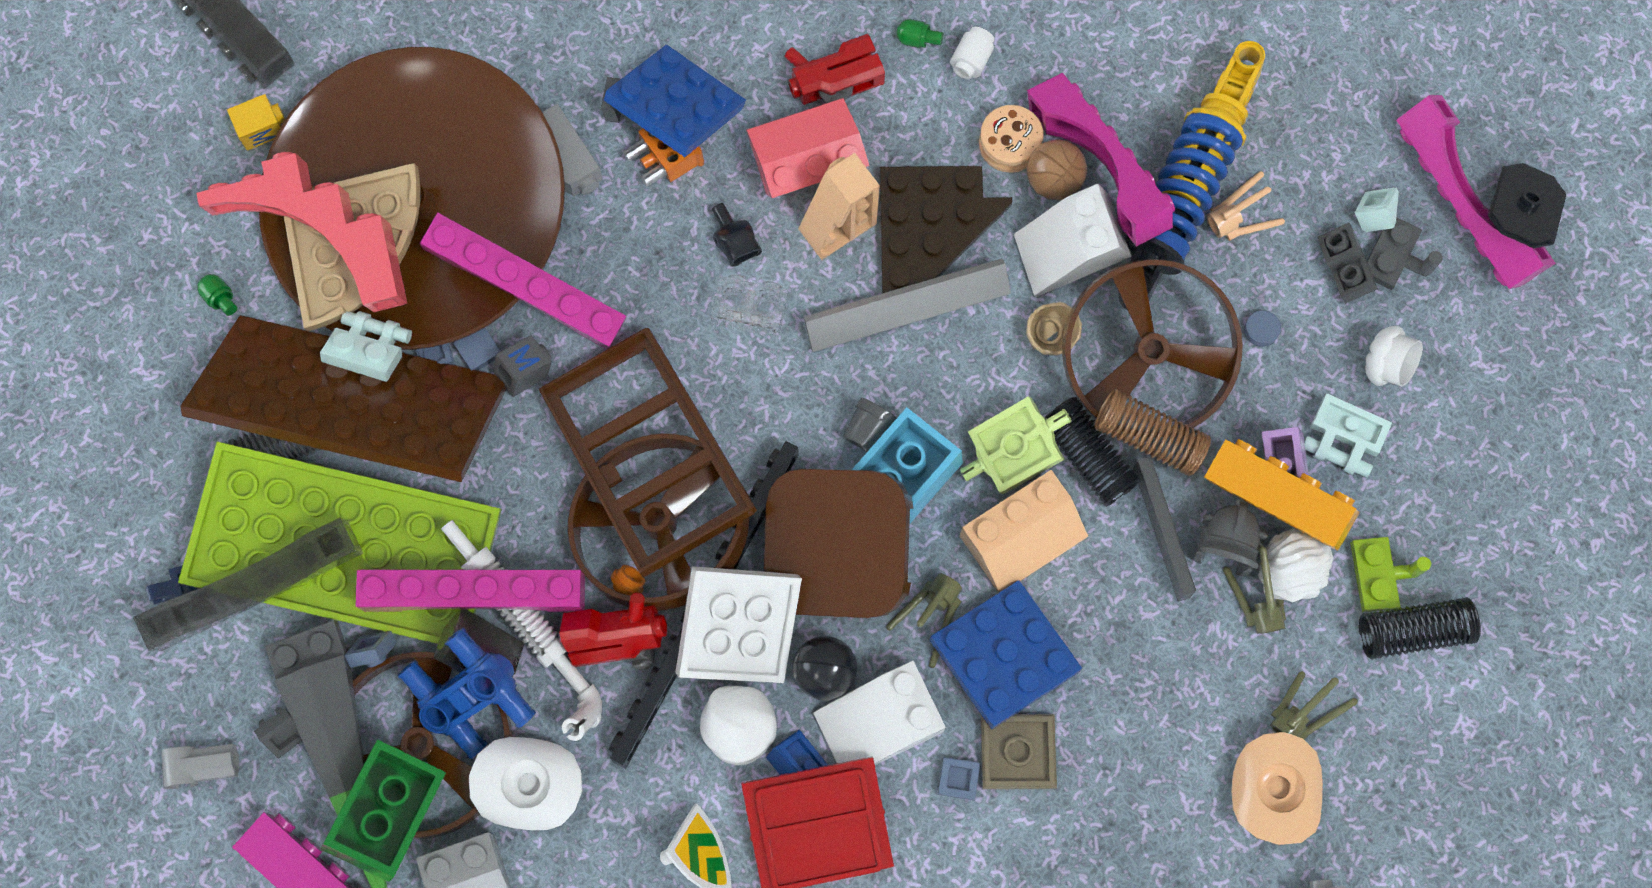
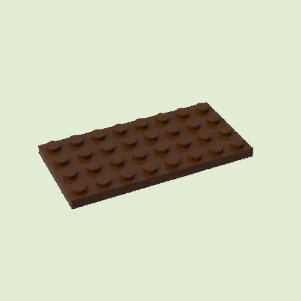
(276, 386)

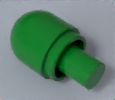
(917, 33)
(216, 294)

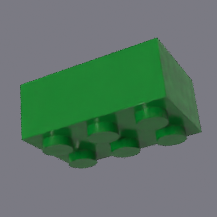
(383, 811)

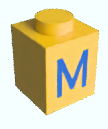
(256, 121)

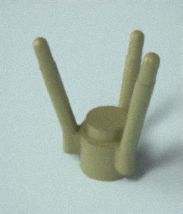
(939, 594)
(1268, 615)
(1295, 720)

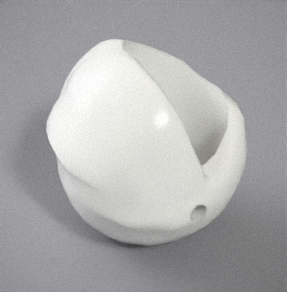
(738, 724)

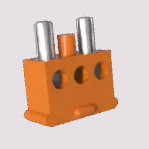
(668, 160)

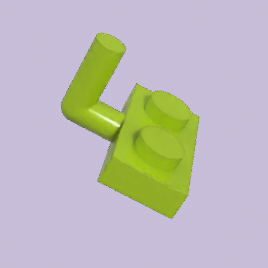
(1378, 576)

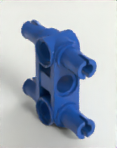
(483, 681)

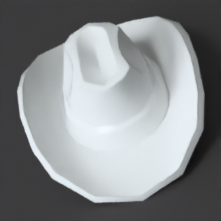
(525, 783)

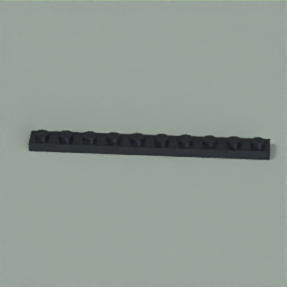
(661, 679)

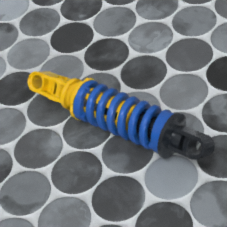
(1201, 161)

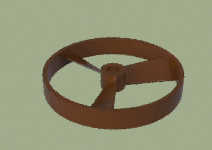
(1152, 347)
(656, 518)
(423, 744)

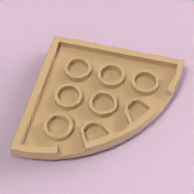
(320, 273)

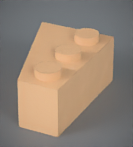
(841, 206)

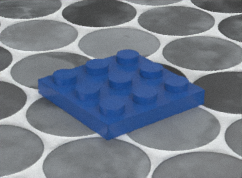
(674, 100)
(1005, 654)

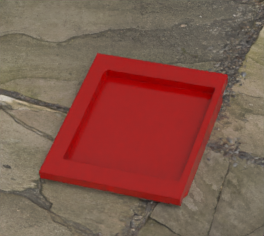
(818, 825)

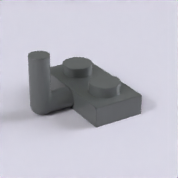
(1393, 254)

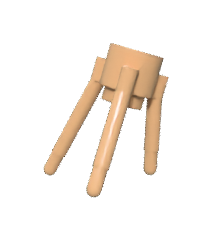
(1225, 218)

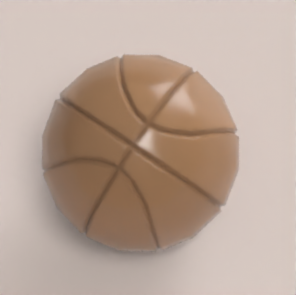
(1057, 169)

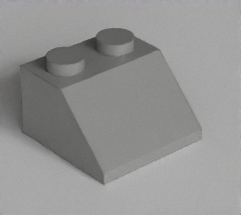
(465, 865)

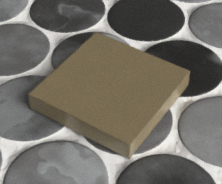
(1019, 753)

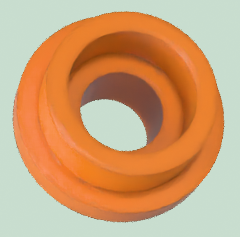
(627, 580)

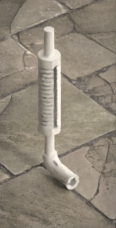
(539, 637)

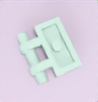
(363, 354)
(1351, 426)

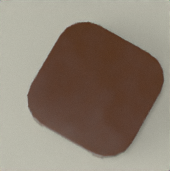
(842, 538)

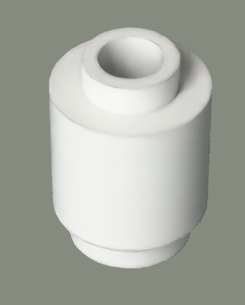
(972, 53)

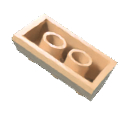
(1024, 531)

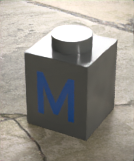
(522, 365)

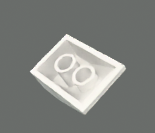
(1071, 240)
(881, 717)

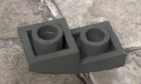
(1347, 263)

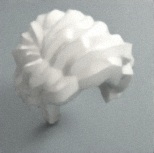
(1297, 565)

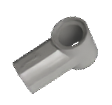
(195, 765)

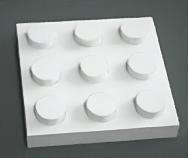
(738, 625)

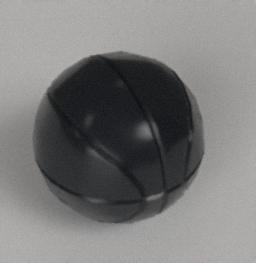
(824, 668)

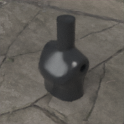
(734, 237)

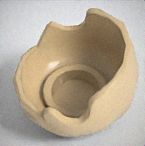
(1047, 321)

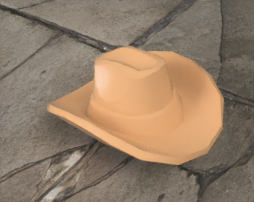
(1278, 788)

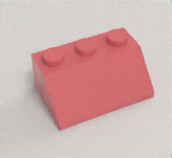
(802, 146)

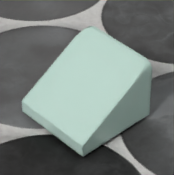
(1378, 209)

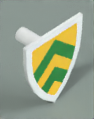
(699, 852)

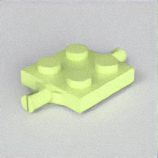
(1016, 445)

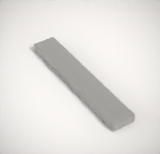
(907, 305)

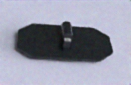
(1527, 205)

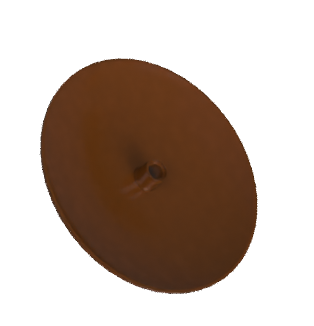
(479, 159)

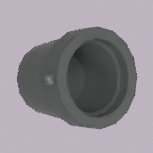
(868, 424)

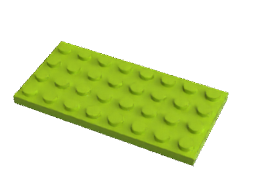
(268, 501)

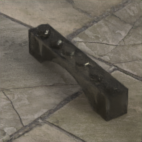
(214, 603)

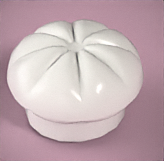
(1393, 357)

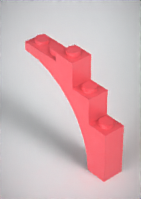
(288, 192)

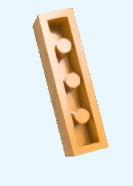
(1282, 494)

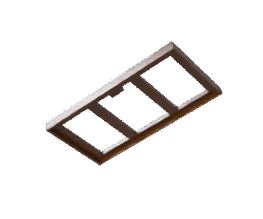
(608, 476)

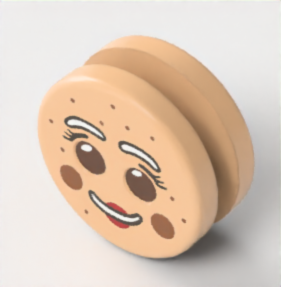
(1010, 137)

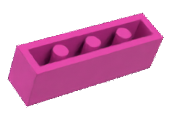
(285, 858)

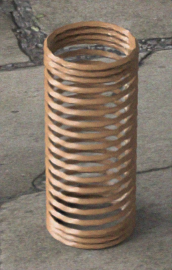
(1113, 411)

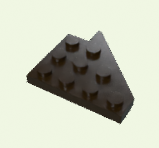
(931, 219)

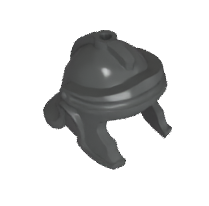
(1233, 535)

